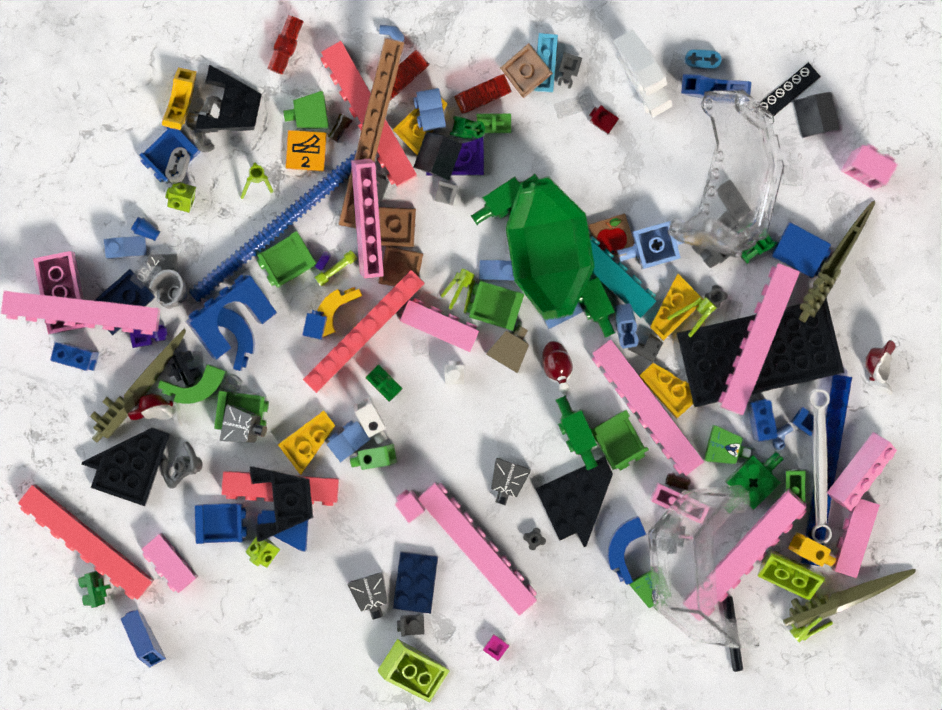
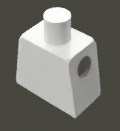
(367, 413)

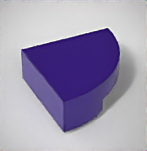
(323, 261)

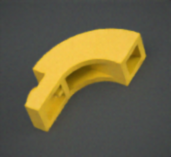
(180, 98)
(333, 302)

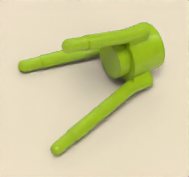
(256, 175)
(464, 279)
(705, 308)
(803, 633)

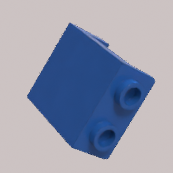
(159, 152)
(801, 250)
(74, 356)
(762, 420)
(220, 523)

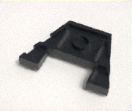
(238, 105)
(290, 498)

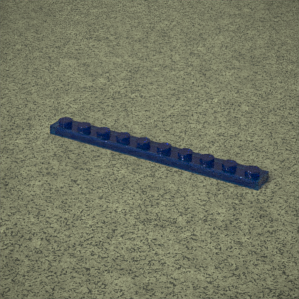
(835, 422)

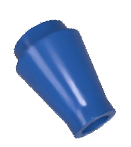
(145, 229)

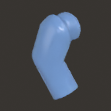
(393, 31)
(778, 443)

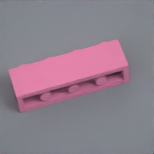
(438, 325)
(862, 471)
(855, 538)

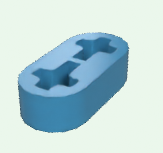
(702, 54)

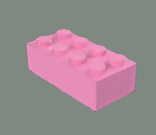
(869, 166)
(59, 277)

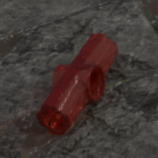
(285, 45)

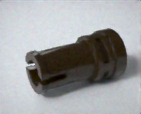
(341, 124)

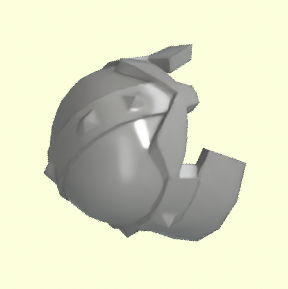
(171, 288)

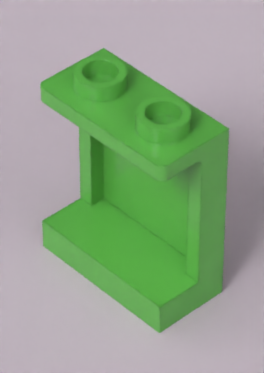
(286, 260)
(495, 305)
(253, 403)
(619, 441)

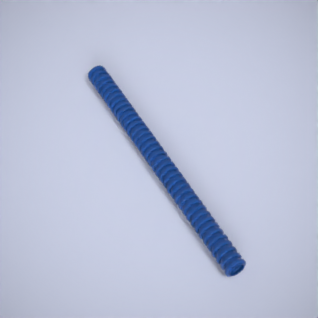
(272, 230)

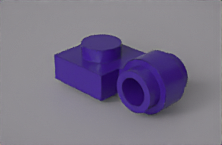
(141, 340)

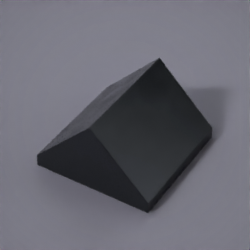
(816, 114)
(437, 155)

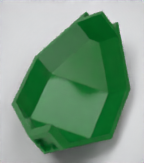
(549, 247)

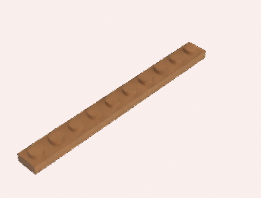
(374, 118)

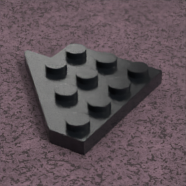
(130, 466)
(576, 500)

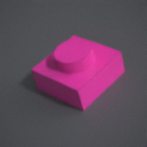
(496, 647)

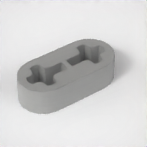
(177, 165)

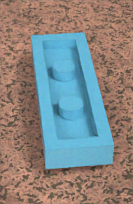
(547, 50)

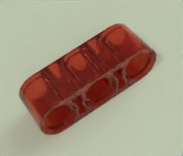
(408, 71)
(482, 94)

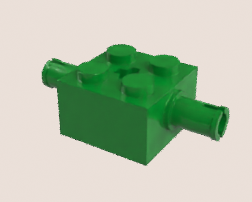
(499, 200)
(597, 306)
(578, 432)
(765, 480)

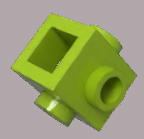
(181, 196)
(262, 552)

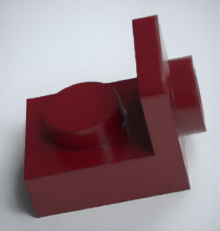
(603, 119)

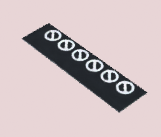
(790, 89)

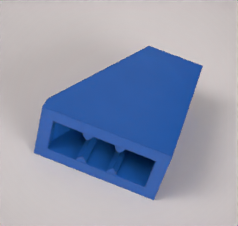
(294, 536)
(142, 638)

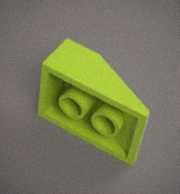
(412, 671)

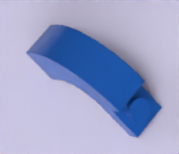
(697, 85)
(241, 329)
(621, 538)

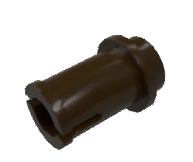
(677, 481)

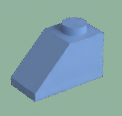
(125, 247)
(496, 270)

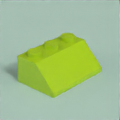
(790, 575)

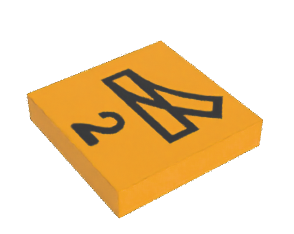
(306, 150)

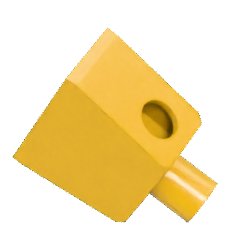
(811, 550)

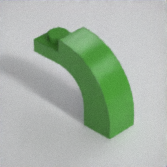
(207, 386)

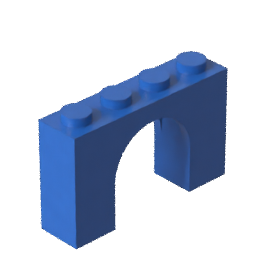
(204, 321)

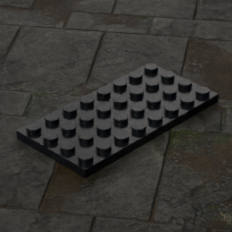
(796, 354)

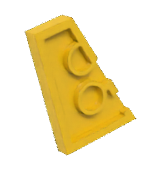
(410, 132)
(678, 297)
(668, 389)
(306, 441)

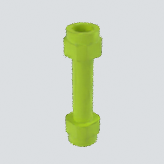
(349, 257)

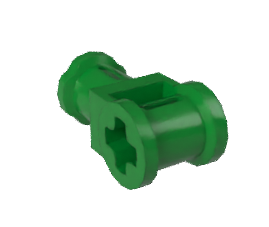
(465, 128)
(760, 247)

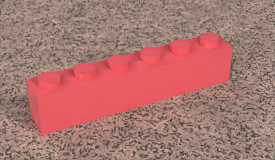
(239, 484)

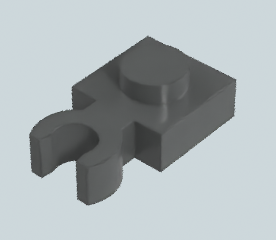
(570, 67)

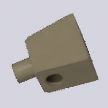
(510, 349)

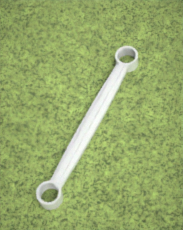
(820, 466)

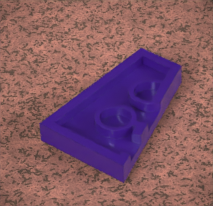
(470, 159)

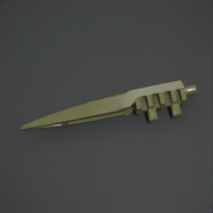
(831, 270)
(122, 406)
(839, 601)

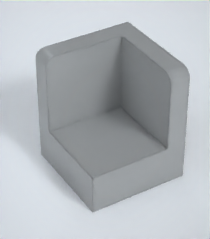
(446, 193)

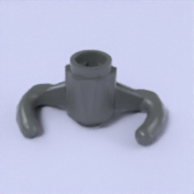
(192, 118)
(183, 467)

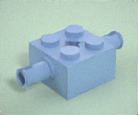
(642, 248)

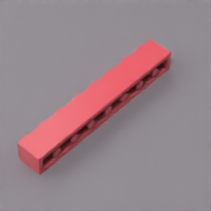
(358, 95)
(364, 331)
(85, 541)

